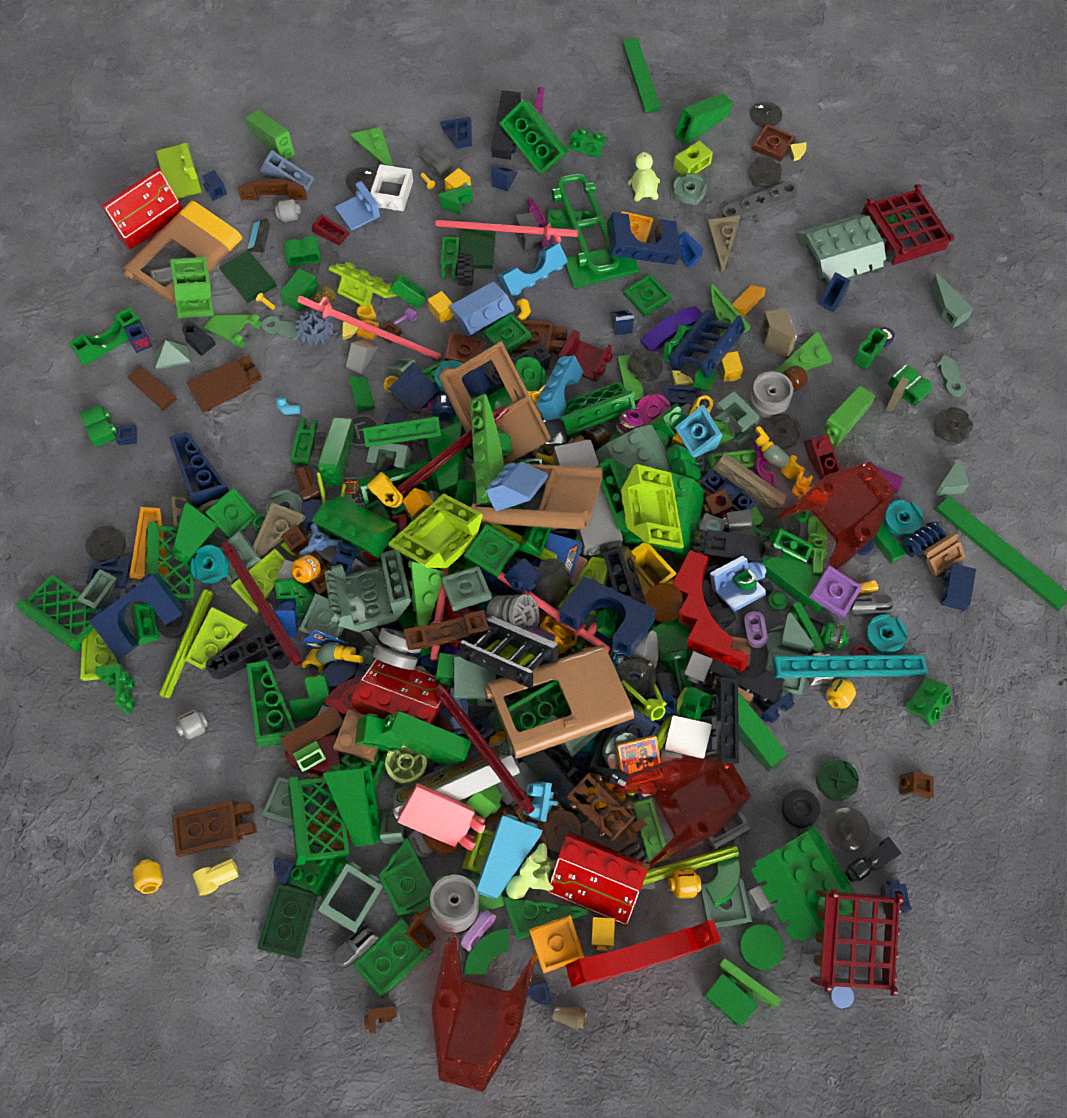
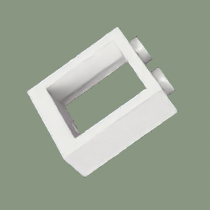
(392, 175)

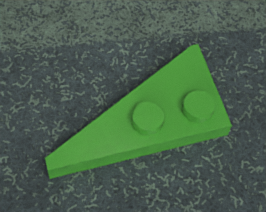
(374, 143)
(724, 310)
(809, 355)
(425, 588)

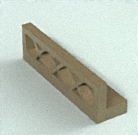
(750, 482)

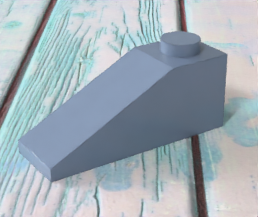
(279, 168)

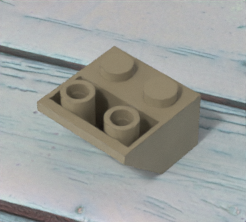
(778, 332)

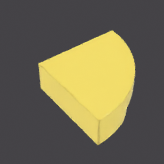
(797, 150)
(348, 330)
(681, 379)

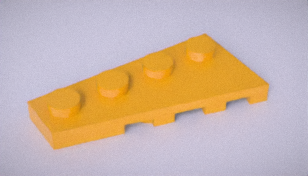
(138, 560)

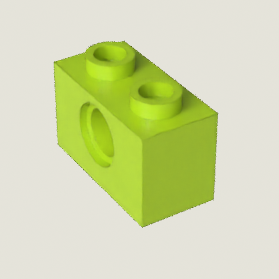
(693, 159)

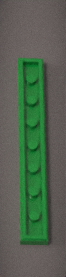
(1003, 553)

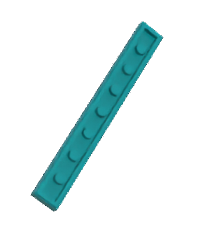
(849, 666)

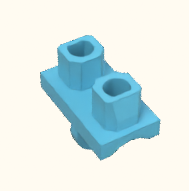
(542, 800)

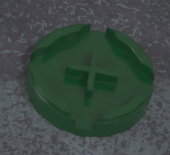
(837, 780)

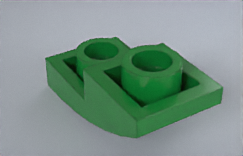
(465, 492)

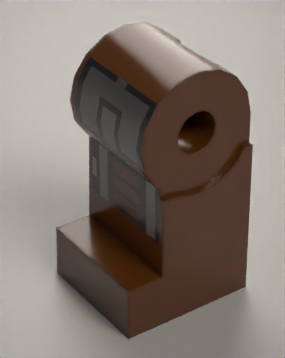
(597, 434)

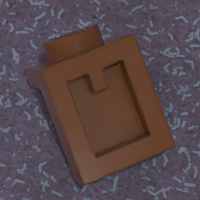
(916, 784)
(383, 1014)

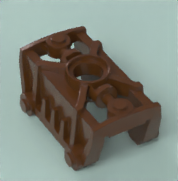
(606, 795)

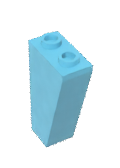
(506, 853)

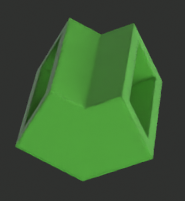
(309, 756)

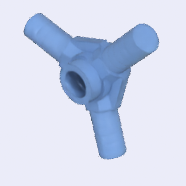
(318, 541)

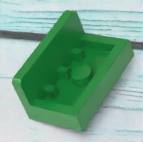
(587, 142)
(930, 700)

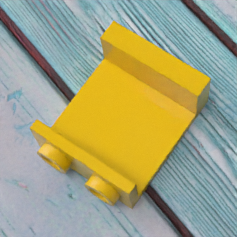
(647, 555)

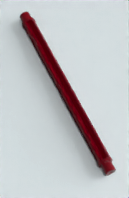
(443, 457)
(261, 603)
(485, 750)

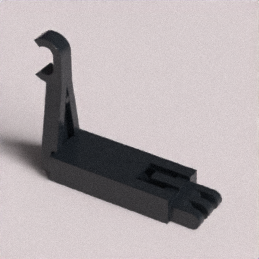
(735, 545)
(596, 762)

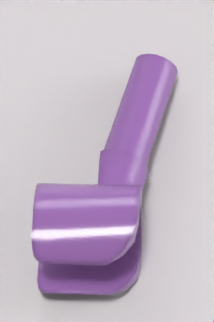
(409, 314)

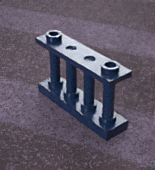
(700, 331)

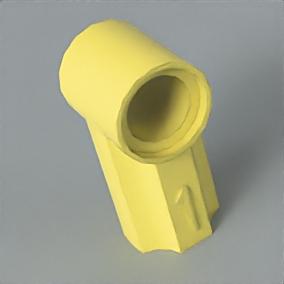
(210, 878)

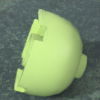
(405, 765)

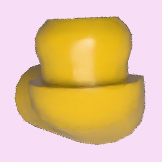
(525, 309)

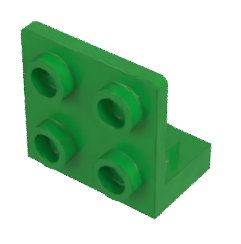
(119, 679)
(316, 874)

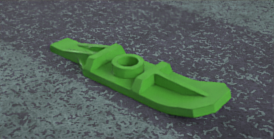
(817, 534)

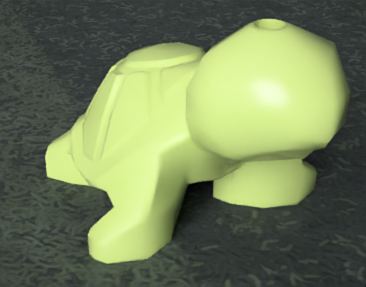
(644, 179)
(533, 874)

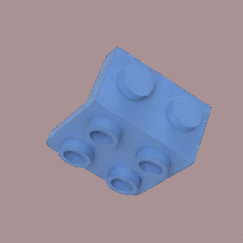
(724, 587)

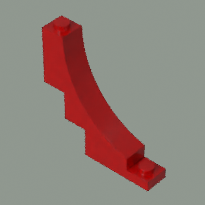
(706, 636)
(642, 955)

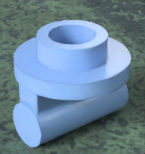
(758, 569)

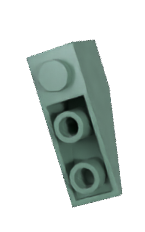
(951, 305)

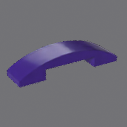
(668, 328)

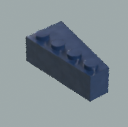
(198, 475)

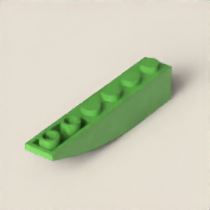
(486, 448)

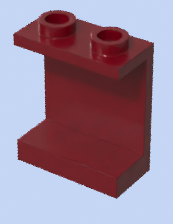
(589, 357)

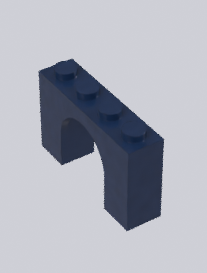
(626, 245)
(592, 595)
(111, 623)

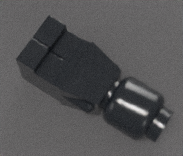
(874, 860)

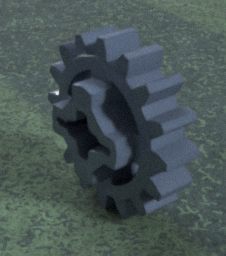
(314, 328)

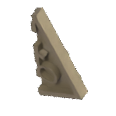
(722, 234)
(276, 524)

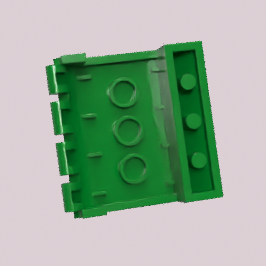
(689, 503)
(795, 875)

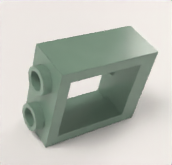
(336, 916)

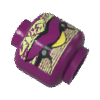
(629, 421)

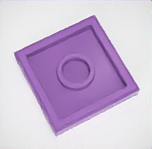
(835, 591)

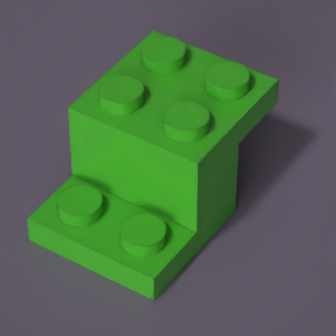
(191, 287)

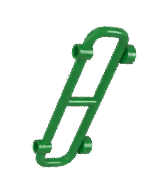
(589, 188)

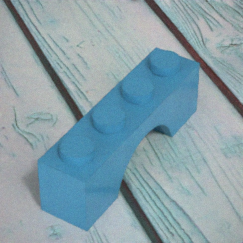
(550, 259)
(552, 400)

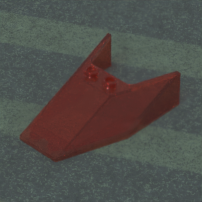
(849, 507)
(693, 797)
(474, 1021)

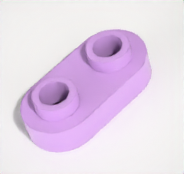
(755, 631)
(478, 929)

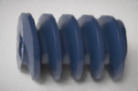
(922, 539)

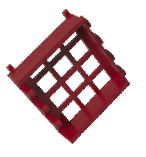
(893, 241)
(829, 941)

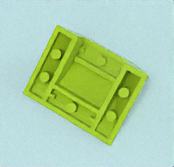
(652, 506)
(439, 533)

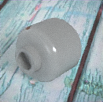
(288, 210)
(191, 724)

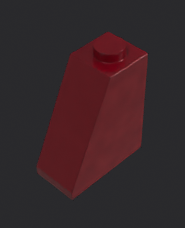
(332, 757)

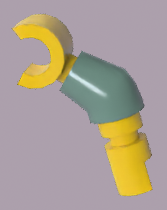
(777, 456)
(331, 652)

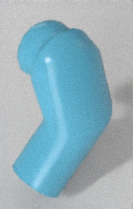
(285, 408)

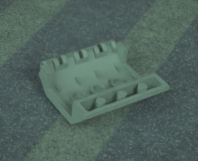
(845, 246)
(636, 447)
(368, 596)

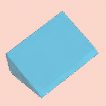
(699, 432)

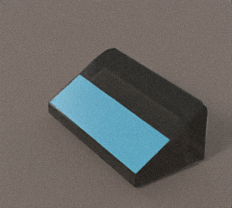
(259, 236)

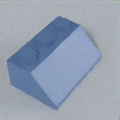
(481, 308)
(515, 485)

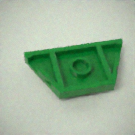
(406, 882)

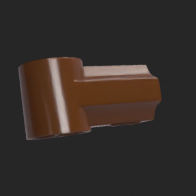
(308, 488)

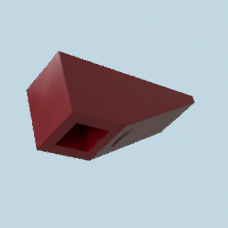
(822, 455)

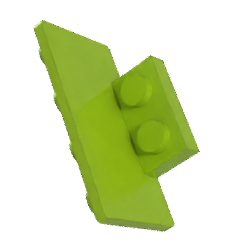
(179, 170)
(360, 285)

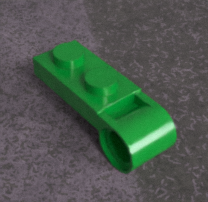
(694, 703)

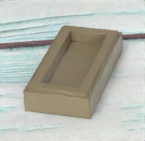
(897, 394)

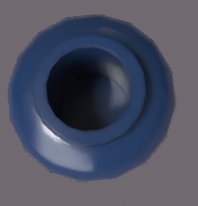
(443, 408)

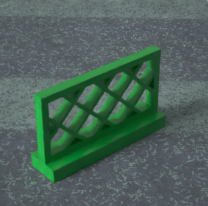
(603, 409)
(402, 431)
(152, 557)
(47, 621)
(299, 824)

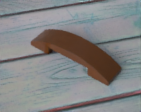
(252, 189)
(297, 541)
(447, 631)

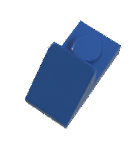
(288, 616)

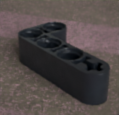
(245, 657)

